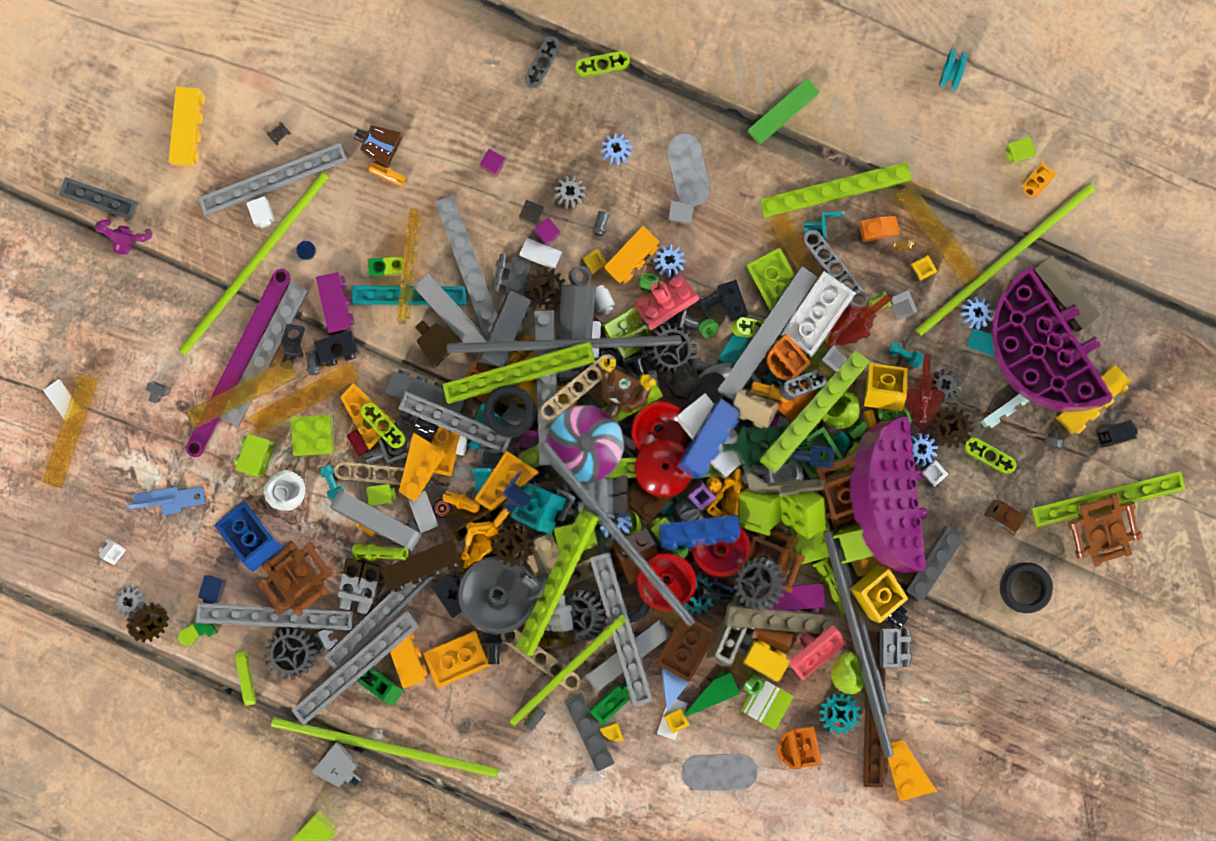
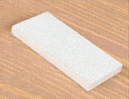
(818, 313)
(692, 419)

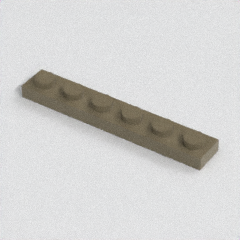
(779, 619)

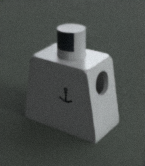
(338, 767)

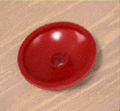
(657, 414)
(652, 475)
(728, 562)
(681, 580)

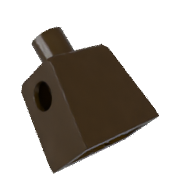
(434, 342)

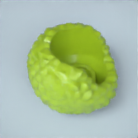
(844, 412)
(847, 673)

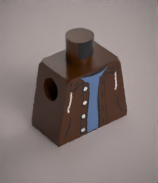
(379, 144)
(1005, 516)

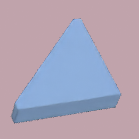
(672, 686)

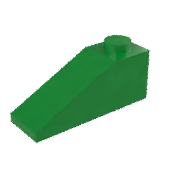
(381, 686)
(717, 691)

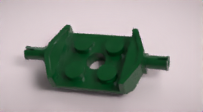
(748, 443)

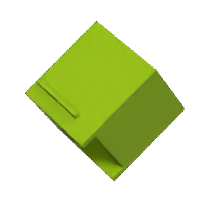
(759, 511)
(852, 542)

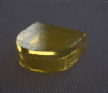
(904, 245)
(829, 372)

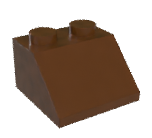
(643, 544)

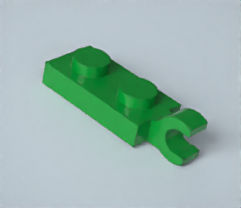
(610, 703)

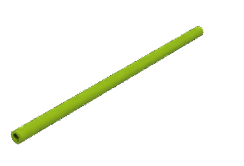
(1005, 259)
(253, 263)
(385, 747)

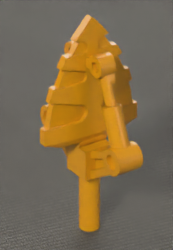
(728, 497)
(480, 544)

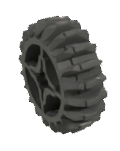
(685, 341)
(757, 600)
(586, 613)
(287, 645)

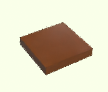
(775, 638)

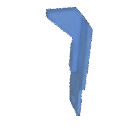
(169, 499)

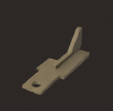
(784, 487)

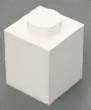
(261, 212)

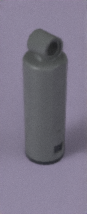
(576, 315)

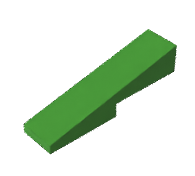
(783, 111)

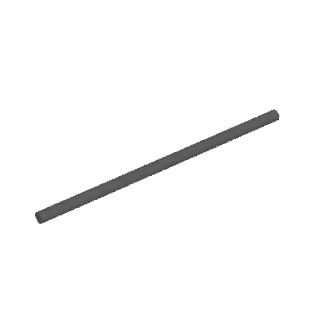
(563, 344)
(616, 533)
(862, 626)
(858, 644)

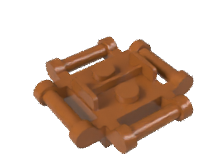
(838, 491)
(1104, 529)
(761, 548)
(295, 578)

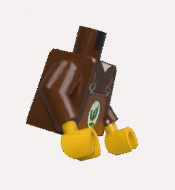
(622, 390)

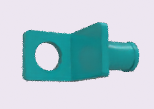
(821, 226)
(481, 477)

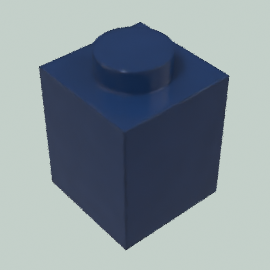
(211, 589)

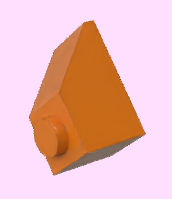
(878, 228)

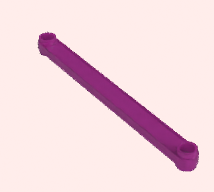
(243, 353)

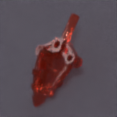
(855, 323)
(924, 401)

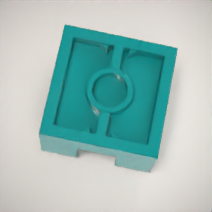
(541, 510)

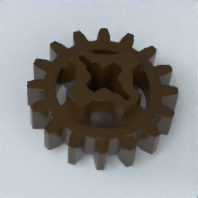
(534, 284)
(962, 433)
(507, 551)
(147, 621)

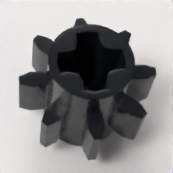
(425, 428)
(897, 617)

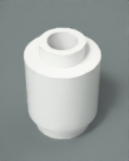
(603, 300)

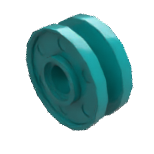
(953, 69)

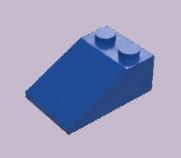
(248, 536)

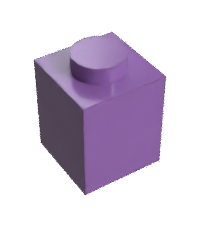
(700, 494)

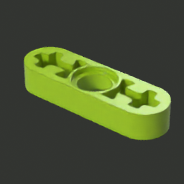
(617, 67)
(749, 331)
(369, 419)
(1000, 467)
(245, 677)

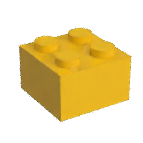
(885, 387)
(878, 593)
(766, 661)

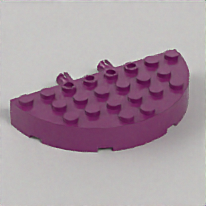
(1041, 352)
(887, 496)

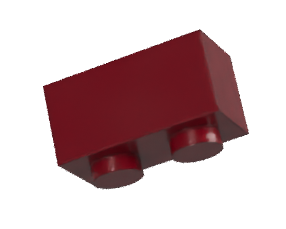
(357, 442)

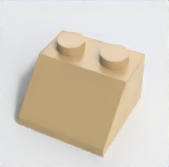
(755, 408)
(544, 555)

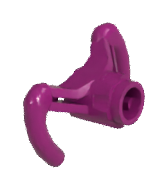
(122, 236)

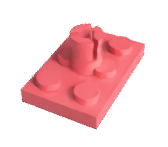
(665, 301)
(816, 651)

